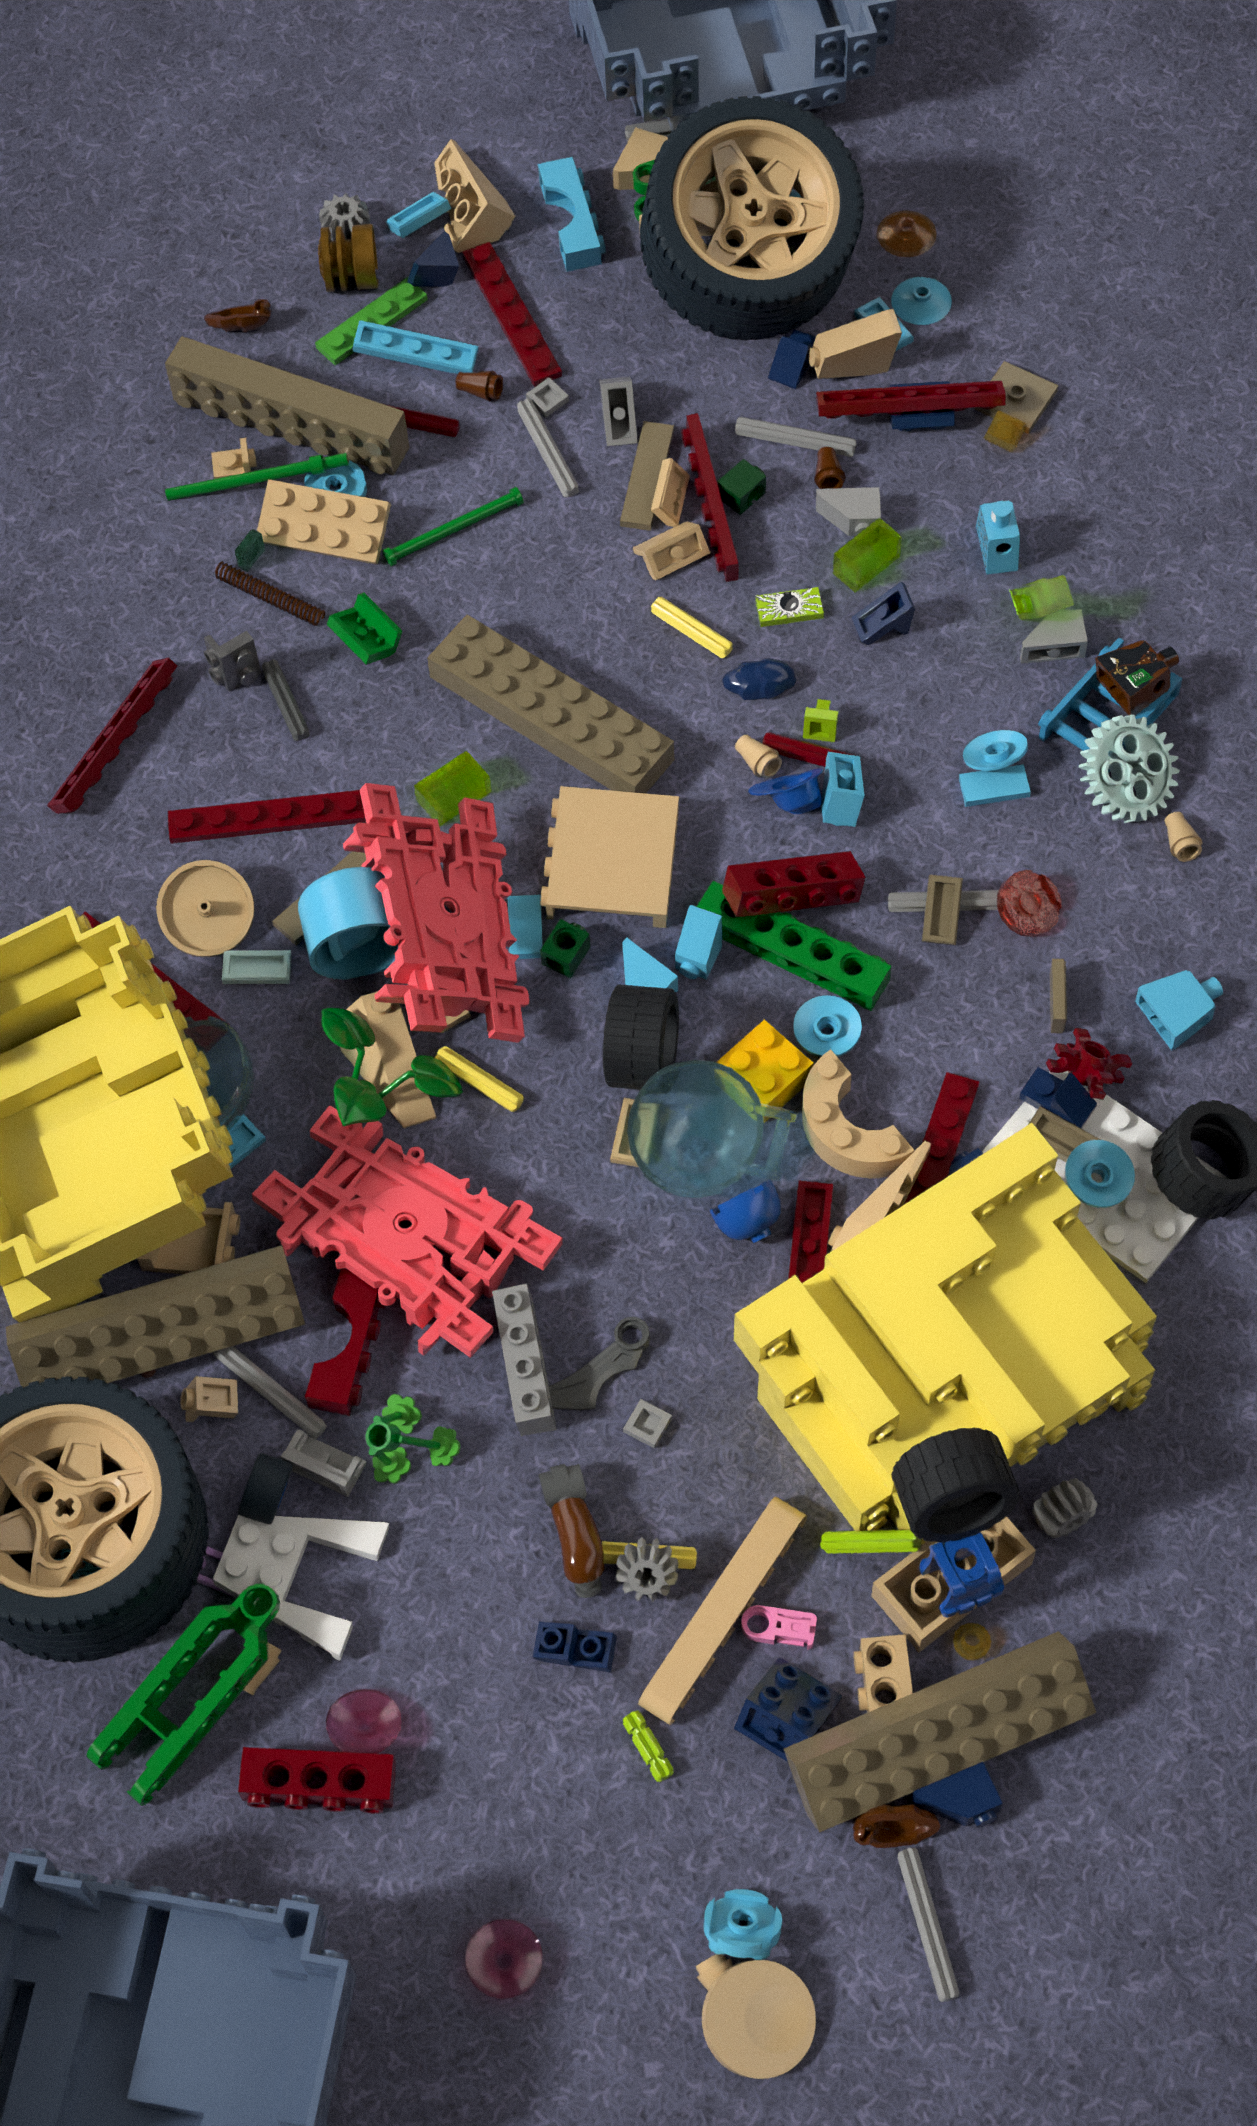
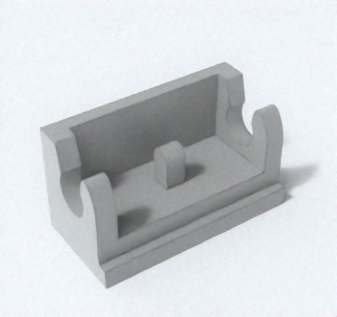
(323, 1463)

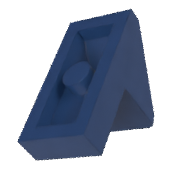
(791, 359)
(885, 613)
(1064, 1098)

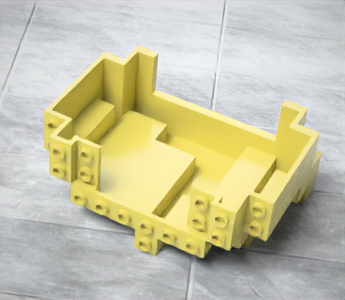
(97, 1112)
(948, 1317)

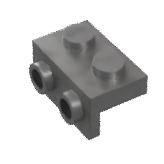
(233, 662)

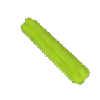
(870, 1541)

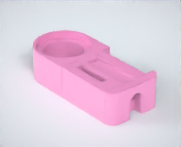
(784, 1625)

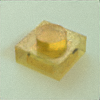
(1005, 431)

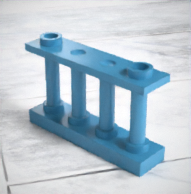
(1052, 719)

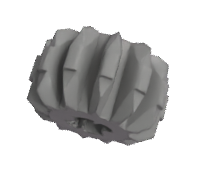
(344, 213)
(1064, 1508)
(643, 1556)

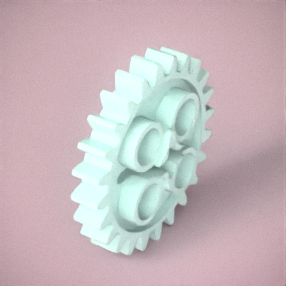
(1129, 768)

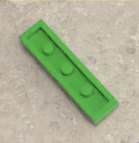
(384, 311)

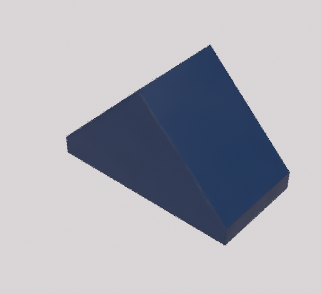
(436, 265)

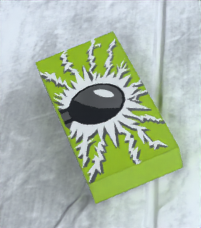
(789, 607)

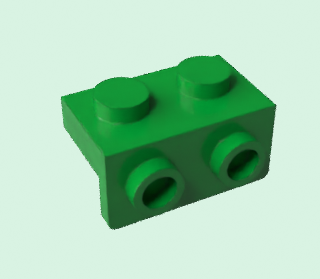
(366, 630)

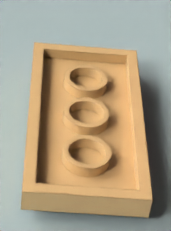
(323, 521)

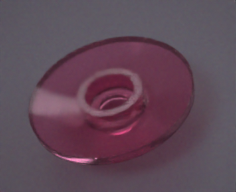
(360, 1709)
(501, 1938)

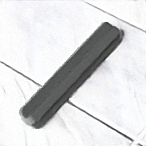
(285, 700)

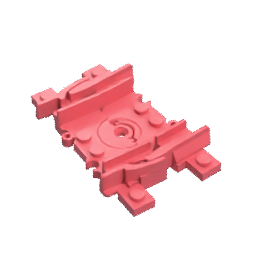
(443, 956)
(357, 1212)

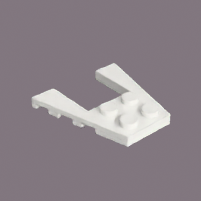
(272, 1555)

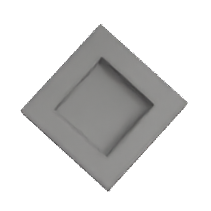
(548, 397)
(647, 1423)

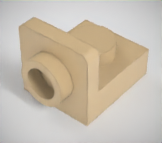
(233, 461)
(210, 1398)

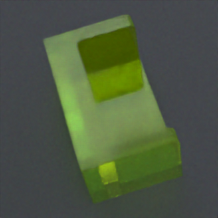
(867, 554)
(1042, 597)
(449, 785)

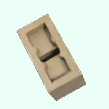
(893, 1677)

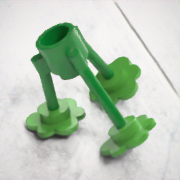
(385, 1437)

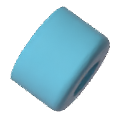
(346, 924)

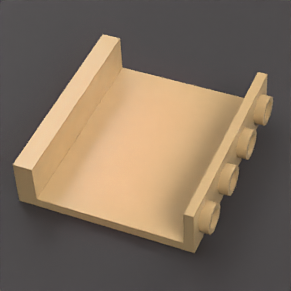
(611, 853)

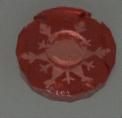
(1029, 903)

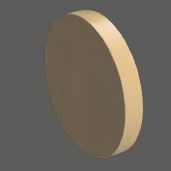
(205, 908)
(758, 2019)

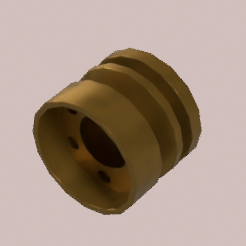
(348, 257)

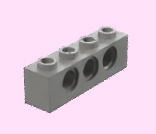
(524, 1360)

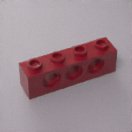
(793, 884)
(262, 1764)

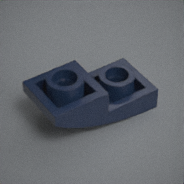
(574, 1647)

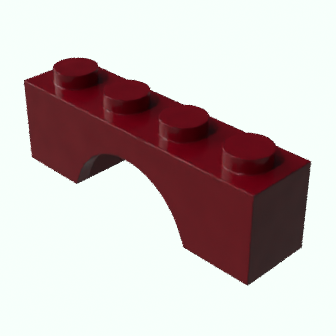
(335, 1382)

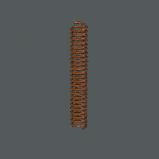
(267, 593)

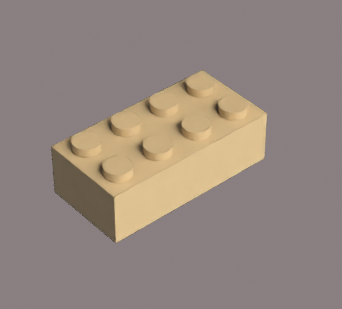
(915, 1599)

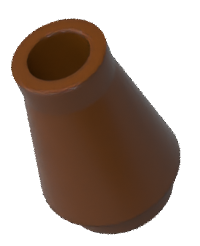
(482, 384)
(828, 470)

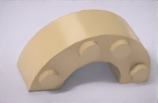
(836, 1139)

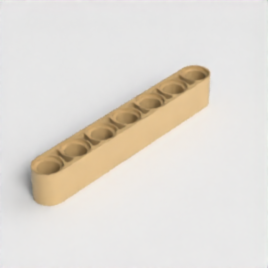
(720, 1610)

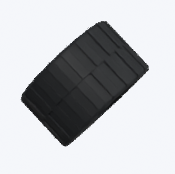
(639, 1034)
(1187, 1180)
(955, 1484)

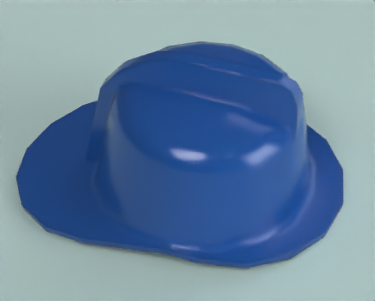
(793, 792)

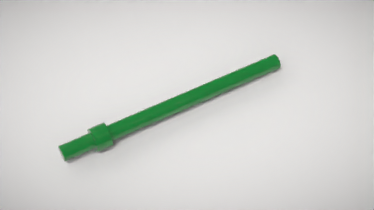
(315, 465)

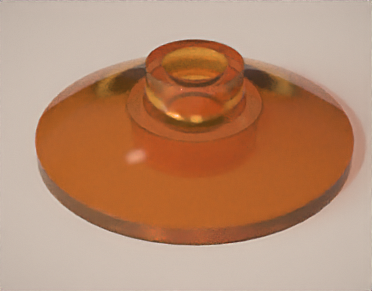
(903, 241)

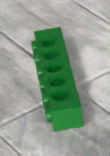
(801, 960)

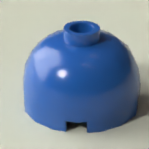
(749, 1213)

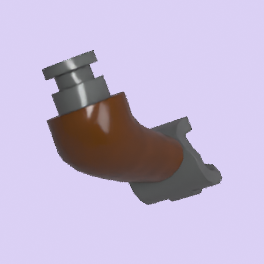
(577, 1530)

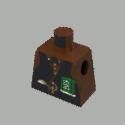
(1136, 674)

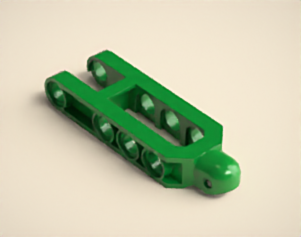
(249, 1618)

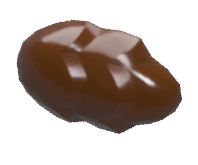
(242, 318)
(905, 1823)

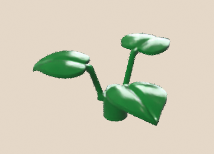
(357, 1099)

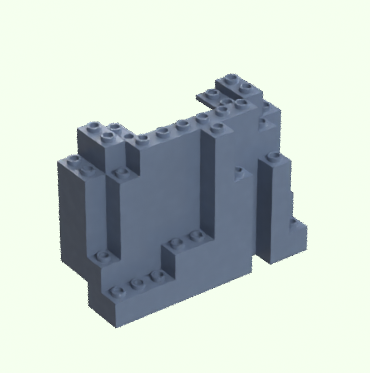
(703, 51)
(163, 2005)

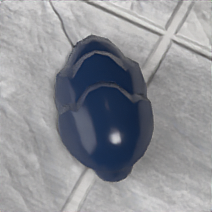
(760, 679)

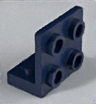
(786, 1708)

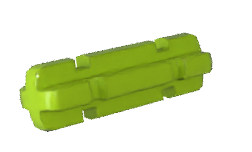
(648, 1746)

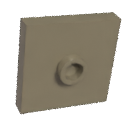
(1025, 395)

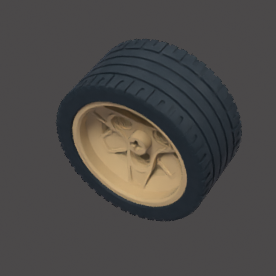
(791, 153)
(140, 1577)

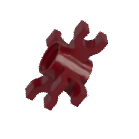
(1089, 1063)

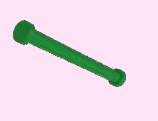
(453, 526)

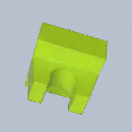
(820, 722)

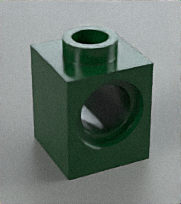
(742, 486)
(565, 960)

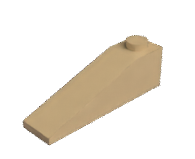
(477, 207)
(390, 1059)
(884, 1199)

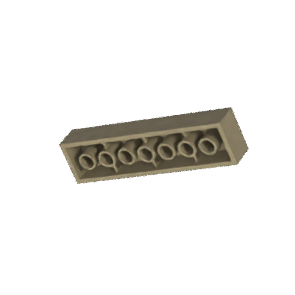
(287, 406)
(550, 708)
(160, 1322)
(939, 1731)

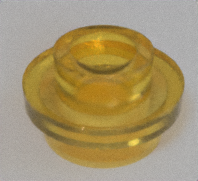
(971, 1652)

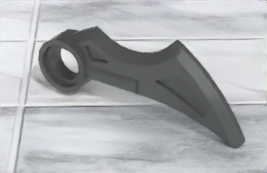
(582, 1387)

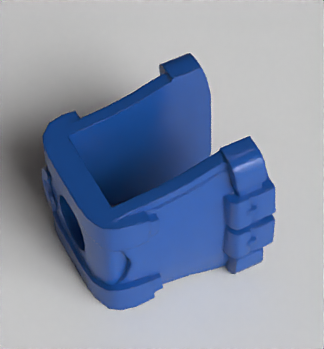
(969, 1586)

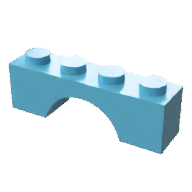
(578, 240)

